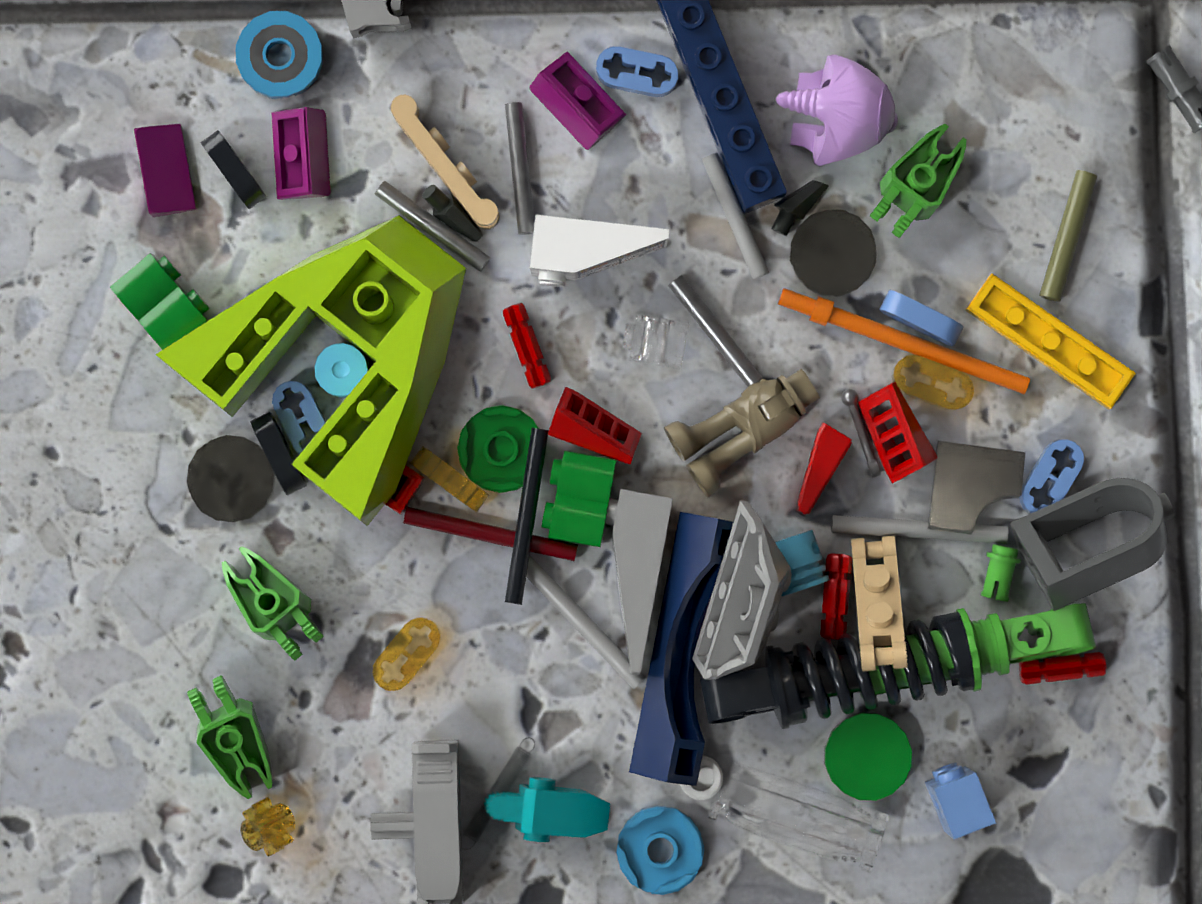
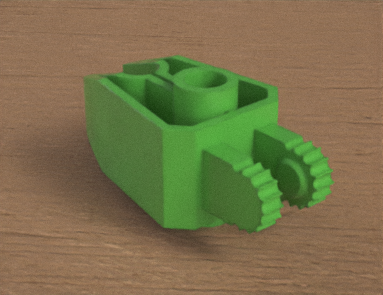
(917, 185)
(271, 602)
(231, 737)

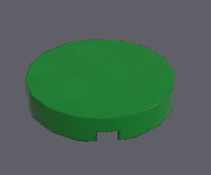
(496, 448)
(868, 756)

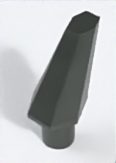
(797, 205)
(450, 212)

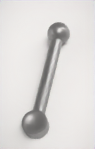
(850, 399)

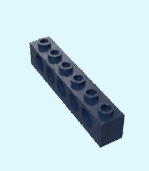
(723, 102)

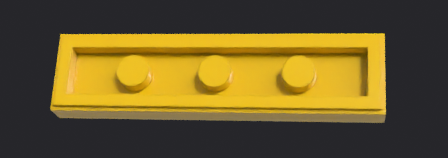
(1050, 341)

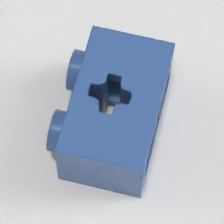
(959, 800)

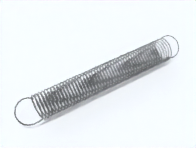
(498, 780)

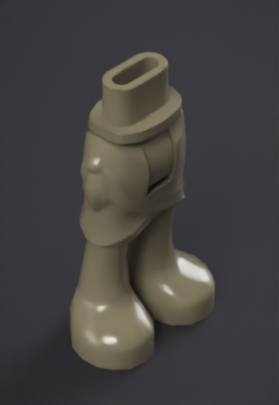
(762, 415)

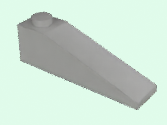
(638, 547)

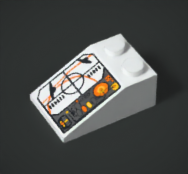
(579, 248)

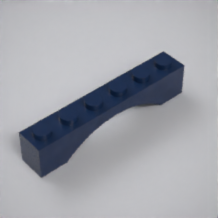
(668, 730)

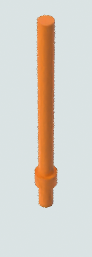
(823, 312)

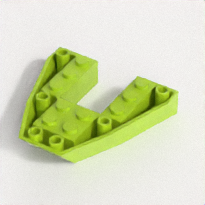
(388, 298)

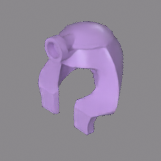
(849, 102)

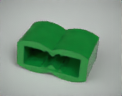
(159, 301)
(580, 498)

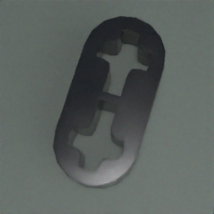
(233, 169)
(278, 453)

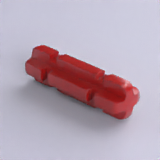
(526, 345)
(836, 596)
(1063, 668)

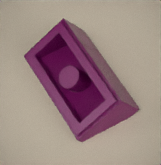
(576, 100)
(301, 153)
(165, 169)

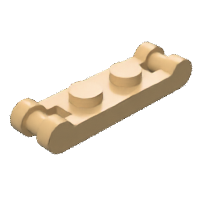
(432, 147)
(878, 604)

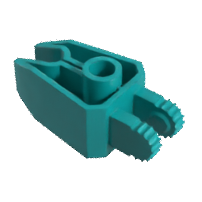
(549, 810)

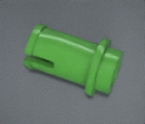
(1000, 569)

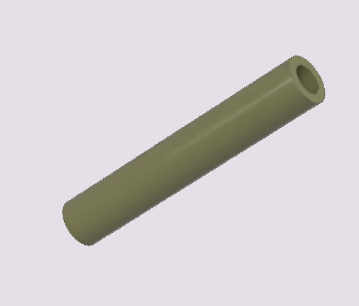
(1068, 235)

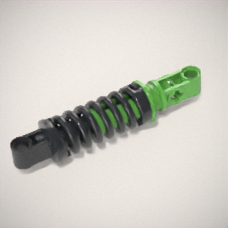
(947, 651)

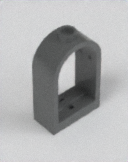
(1082, 508)

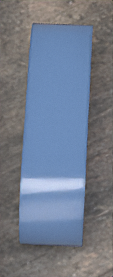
(639, 61)
(921, 318)
(288, 418)
(1042, 472)

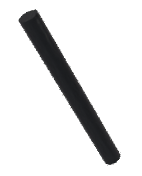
(526, 516)

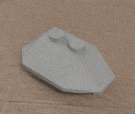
(743, 598)

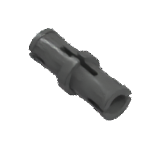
(1179, 86)

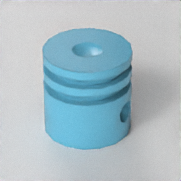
(340, 369)
(803, 558)

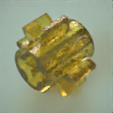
(267, 826)

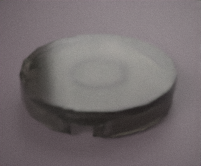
(833, 253)
(230, 479)

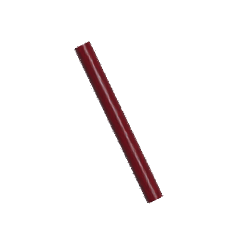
(486, 533)

